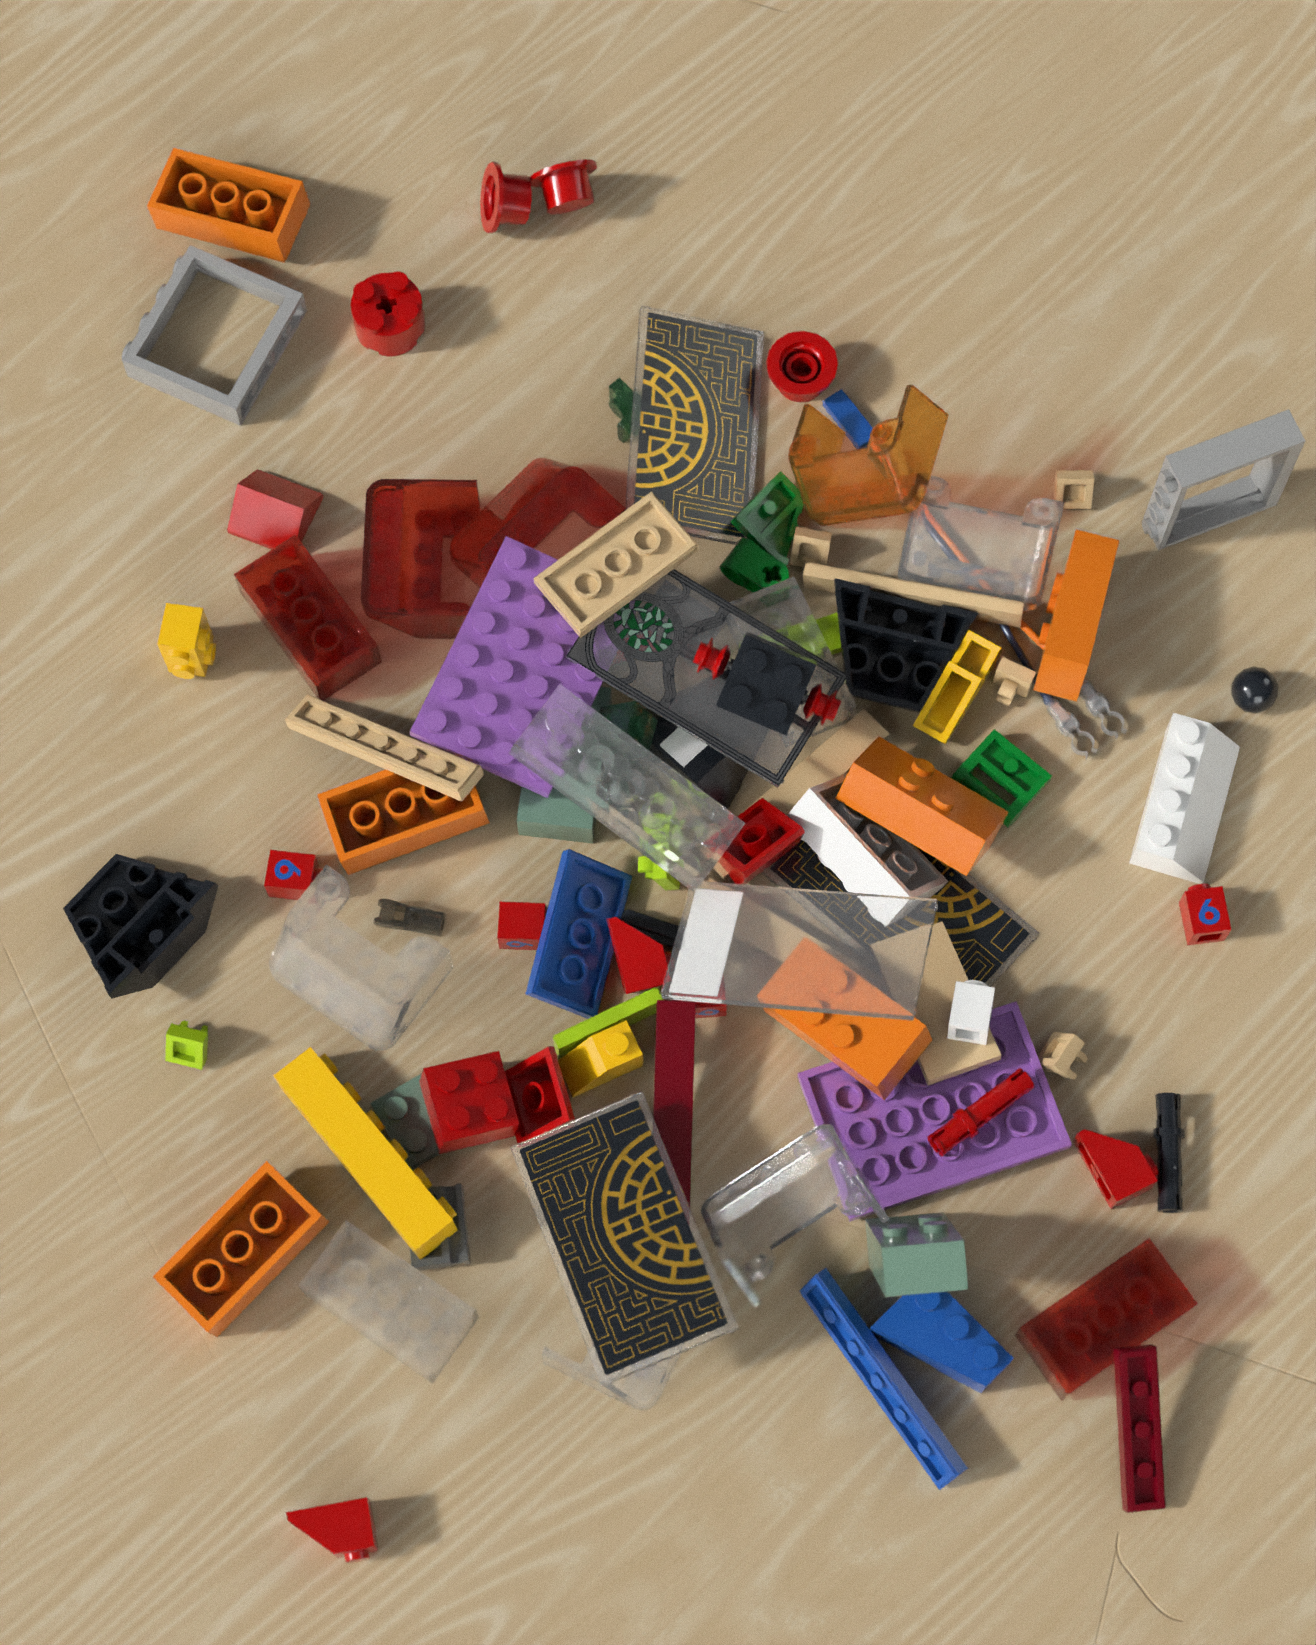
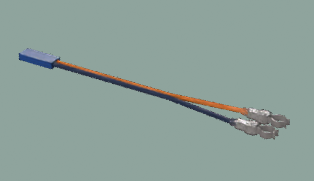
(858, 432)

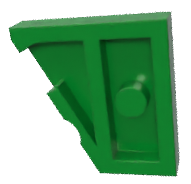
(772, 517)

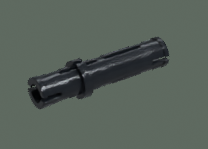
(1169, 1161)

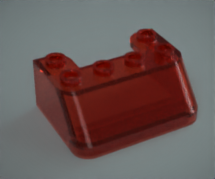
(529, 512)
(406, 552)

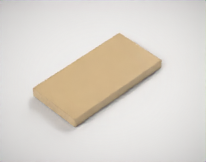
(616, 564)
(945, 1056)

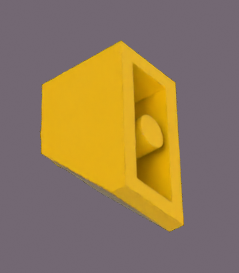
(601, 1059)

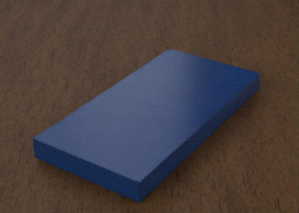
(575, 936)

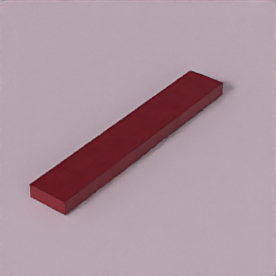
(675, 1084)

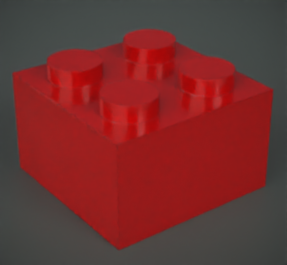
(469, 1102)

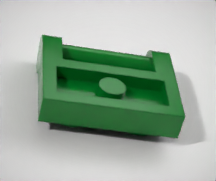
(1009, 769)

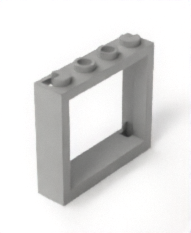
(263, 359)
(1268, 444)

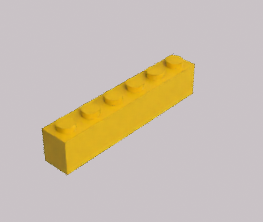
(366, 1153)

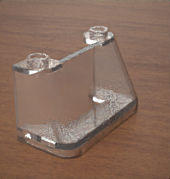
(980, 547)

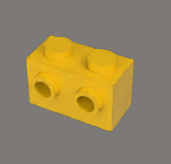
(186, 641)

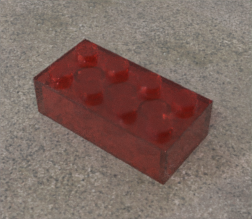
(308, 618)
(1111, 1310)

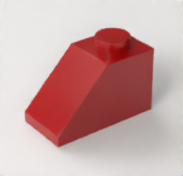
(638, 957)
(1116, 1166)
(340, 1527)

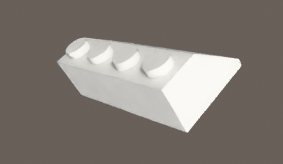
(1185, 799)
(860, 850)

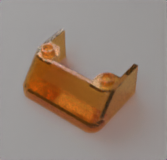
(869, 481)

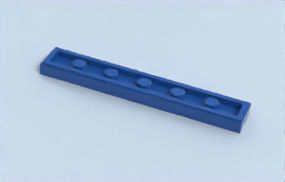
(883, 1379)

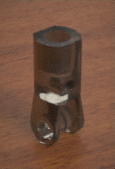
(415, 919)

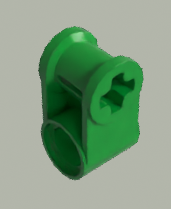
(752, 566)

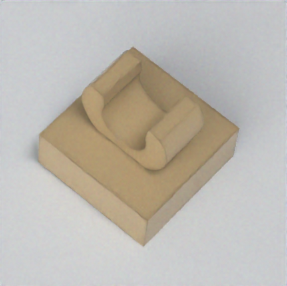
(1074, 488)
(810, 547)
(1012, 680)
(1060, 1053)

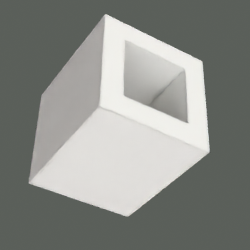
(971, 1012)

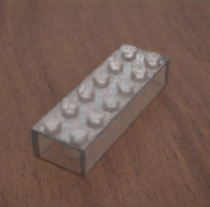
(626, 788)

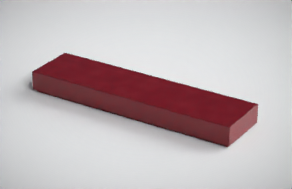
(1139, 1428)

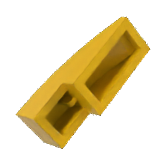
(957, 687)

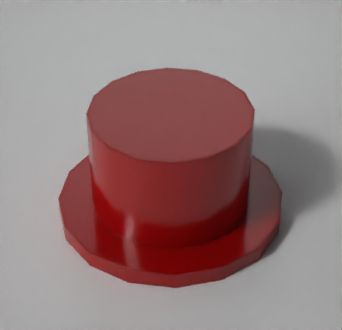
(566, 185)
(504, 198)
(801, 365)

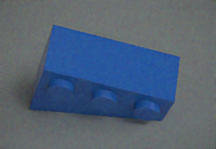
(943, 1336)

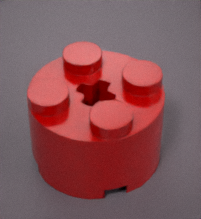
(388, 313)

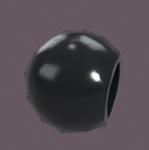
(1254, 690)

